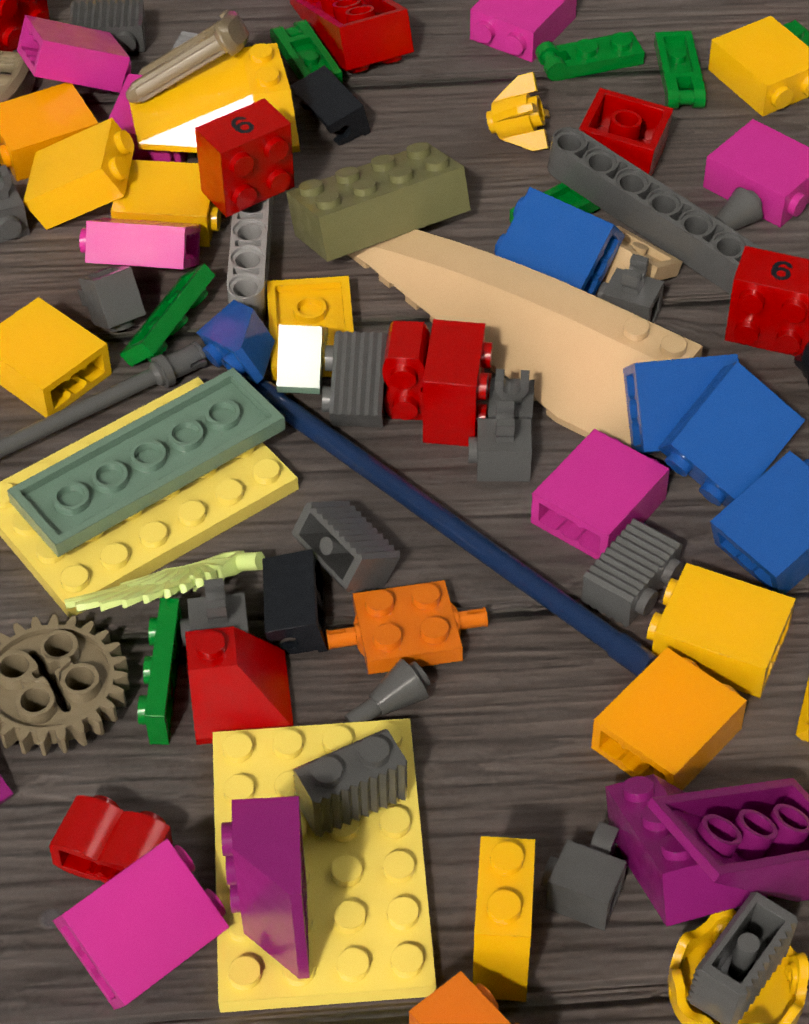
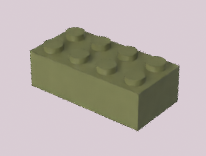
(378, 200)

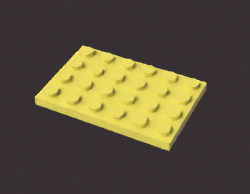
(153, 534)
(362, 880)

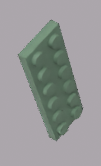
(145, 461)

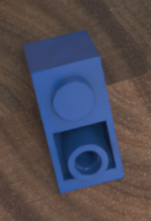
(238, 341)

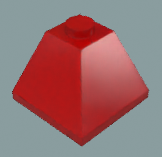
(236, 682)

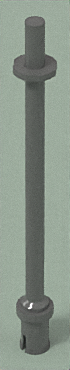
(161, 371)

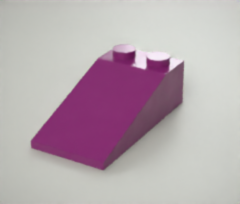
(745, 834)

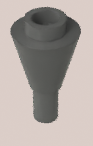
(741, 209)
(398, 689)

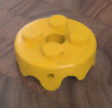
(777, 1002)

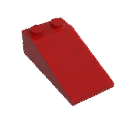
(359, 30)

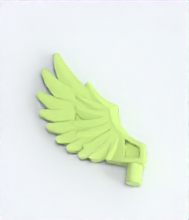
(169, 581)

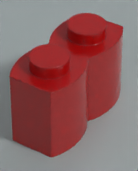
(404, 369)
(102, 839)

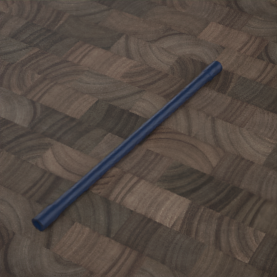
(617, 645)

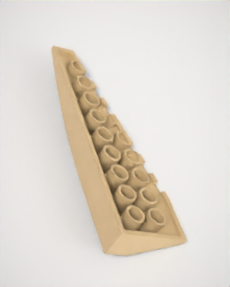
(535, 323)

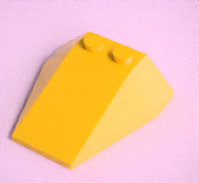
(213, 91)

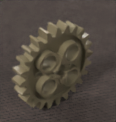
(72, 662)

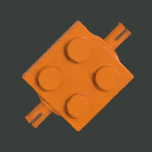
(407, 624)

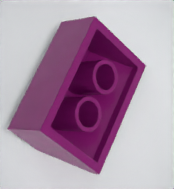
(658, 861)
(269, 877)

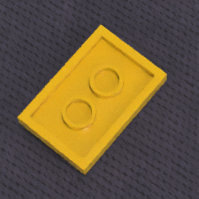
(309, 303)

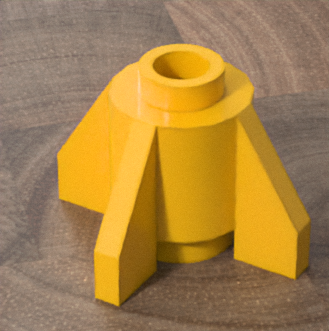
(517, 114)

